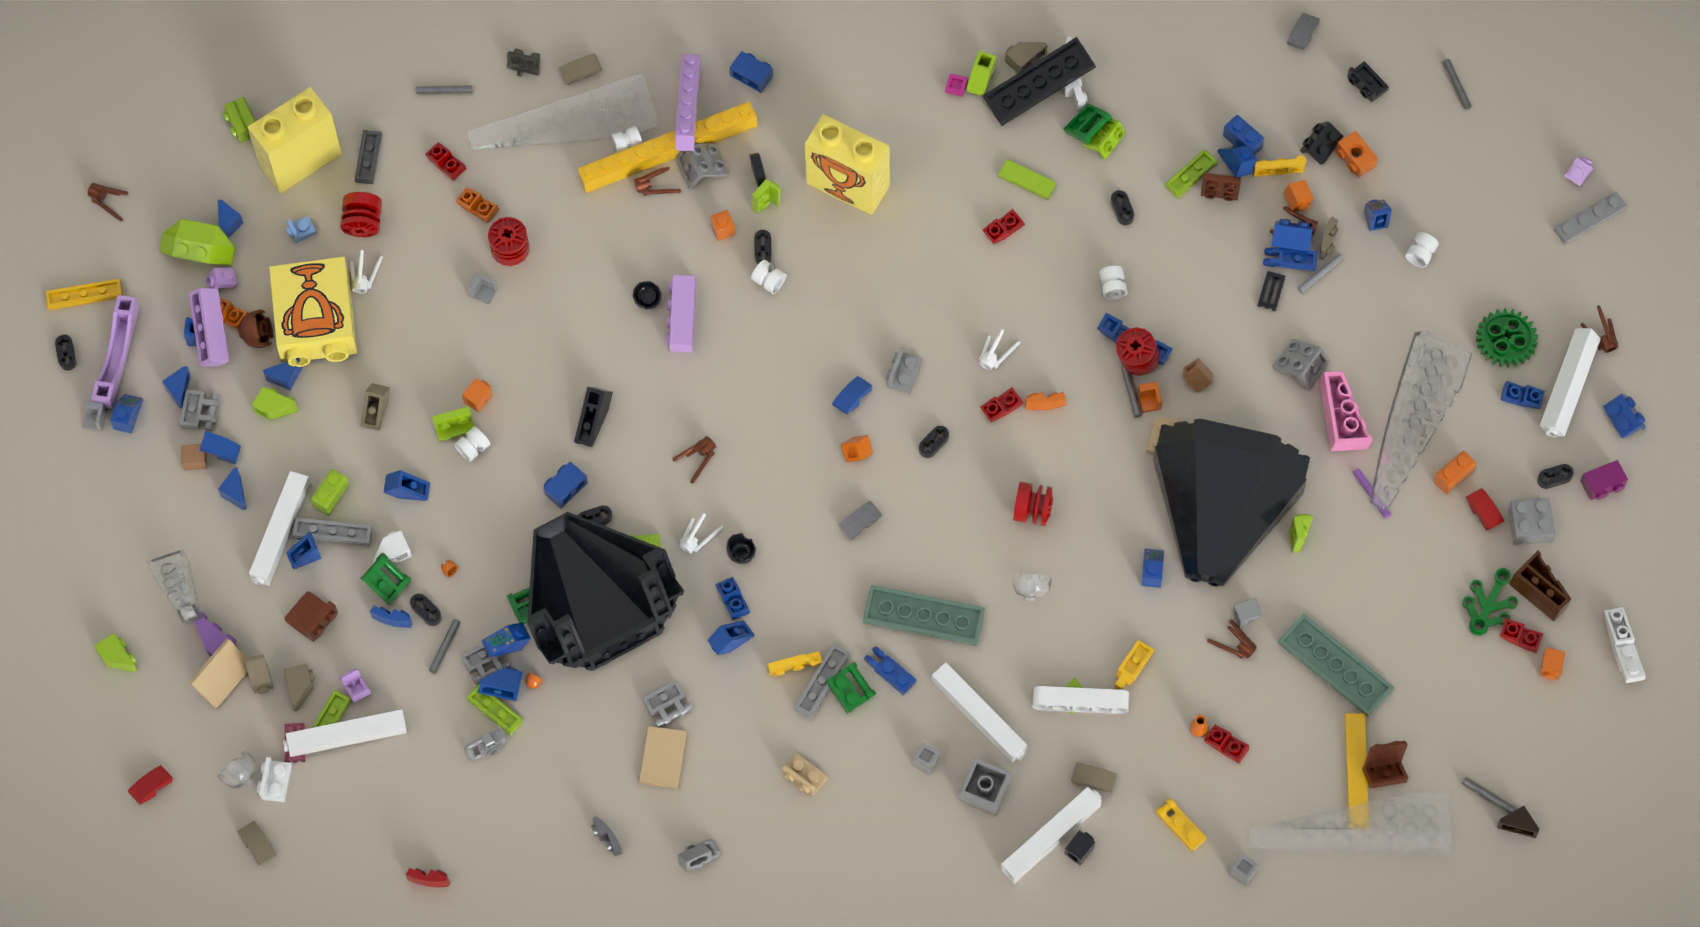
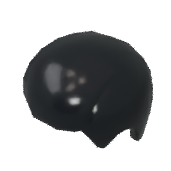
(646, 295)
(740, 548)

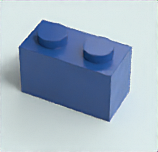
(751, 71)
(1242, 134)
(1292, 235)
(565, 484)

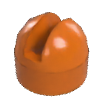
(449, 568)
(533, 681)

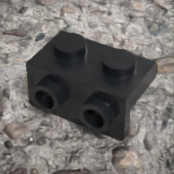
(1367, 81)
(1321, 141)

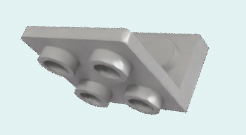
(701, 163)
(1302, 361)

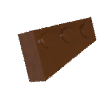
(1540, 587)

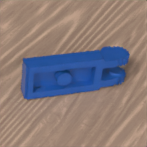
(1291, 258)
(891, 671)

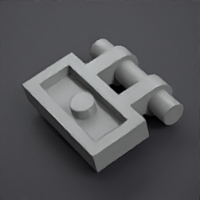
(193, 408)
(479, 658)
(664, 698)

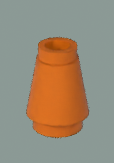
(1199, 726)

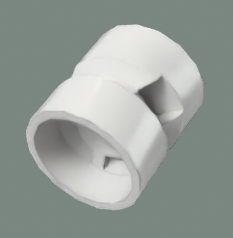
(628, 139)
(1421, 250)
(770, 277)
(1112, 281)
(474, 442)

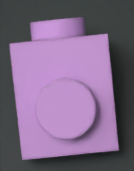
(1580, 170)
(221, 278)
(355, 685)

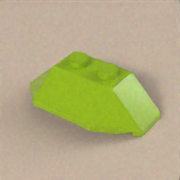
(198, 242)

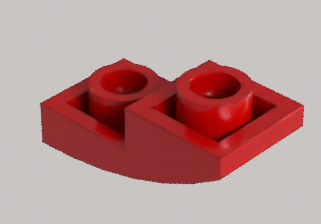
(445, 161)
(1004, 227)
(1002, 405)
(1486, 509)
(1520, 636)
(1226, 744)
(147, 786)
(433, 879)

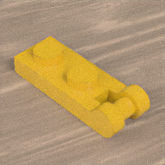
(1280, 166)
(1181, 825)

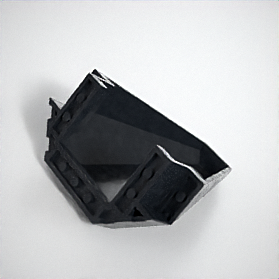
(1224, 492)
(596, 592)

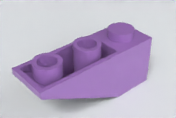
(211, 634)

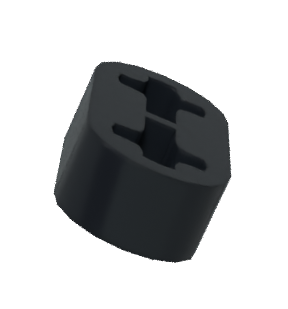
(757, 167)
(1126, 206)
(758, 247)
(61, 353)
(936, 444)
(1556, 480)
(595, 514)
(422, 613)

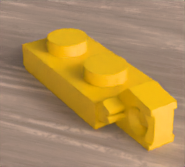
(796, 663)
(1133, 664)

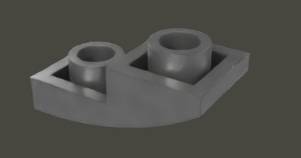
(1303, 31)
(860, 519)
(604, 832)

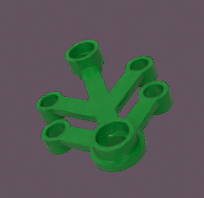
(1488, 605)

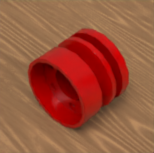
(361, 214)
(510, 250)
(1143, 359)
(1032, 503)

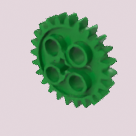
(1501, 323)

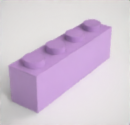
(682, 313)
(208, 327)

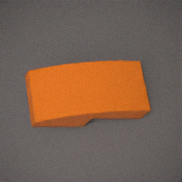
(476, 205)
(231, 315)
(1039, 402)

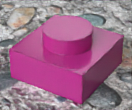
(956, 85)

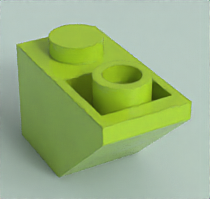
(981, 73)
(273, 405)
(114, 655)

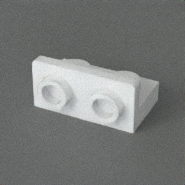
(274, 780)

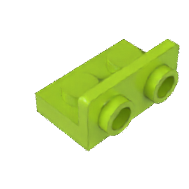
(1106, 138)
(766, 193)
(453, 423)
(1298, 531)

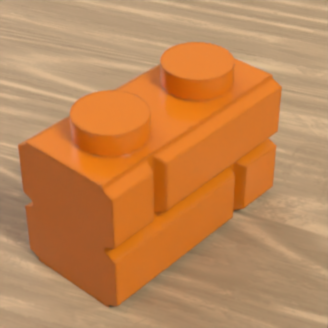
(1454, 472)

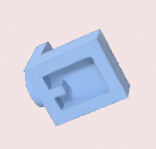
(300, 229)

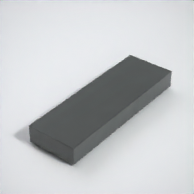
(368, 157)

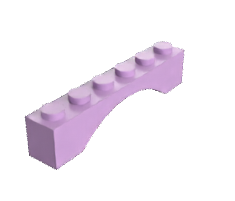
(687, 102)
(123, 326)

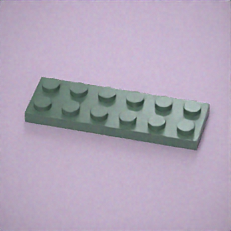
(924, 615)
(1335, 665)

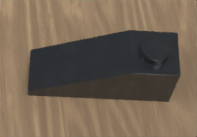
(592, 415)

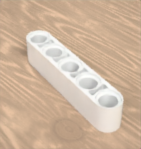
(1080, 700)

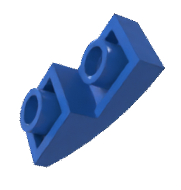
(850, 396)
(1522, 396)
(221, 447)
(732, 598)
(396, 618)

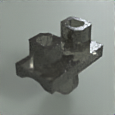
(523, 63)

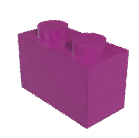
(1604, 480)

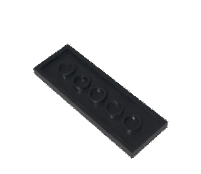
(1039, 81)

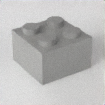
(1531, 521)
(985, 786)

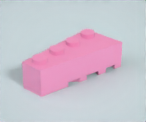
(1343, 421)

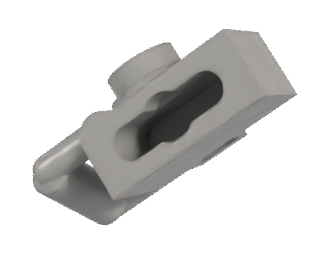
(486, 744)
(697, 855)

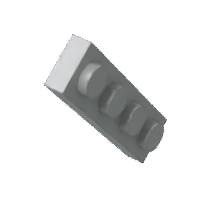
(1590, 217)
(333, 531)
(817, 687)

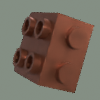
(1220, 186)
(311, 615)
(1384, 764)

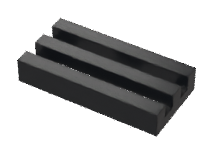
(1267, 304)

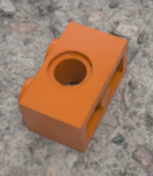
(1355, 144)

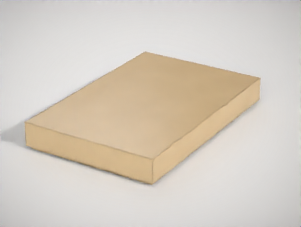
(220, 674)
(663, 757)

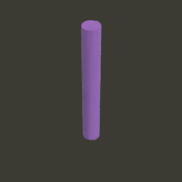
(1368, 488)

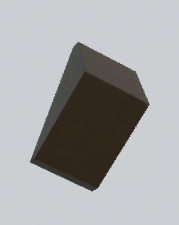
(1519, 822)

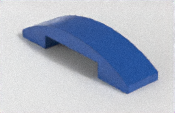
(1113, 328)

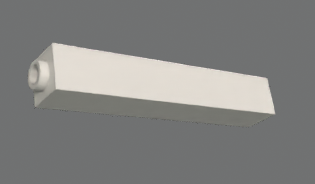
(1570, 382)
(279, 528)
(979, 713)
(345, 733)
(1051, 834)

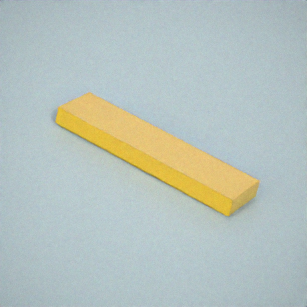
(83, 294)

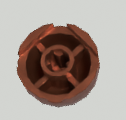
(256, 329)

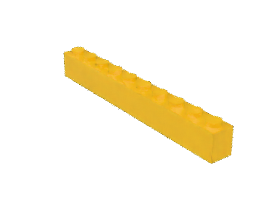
(664, 148)

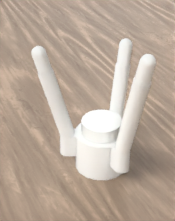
(360, 283)
(988, 358)
(689, 542)

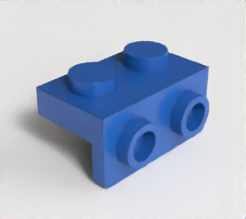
(1624, 415)

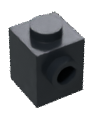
(1080, 847)

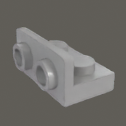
(904, 371)

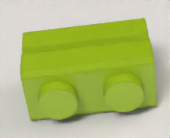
(240, 118)
(330, 492)

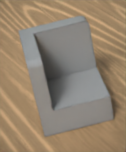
(482, 288)
(94, 415)
(1246, 611)
(925, 758)
(1244, 870)

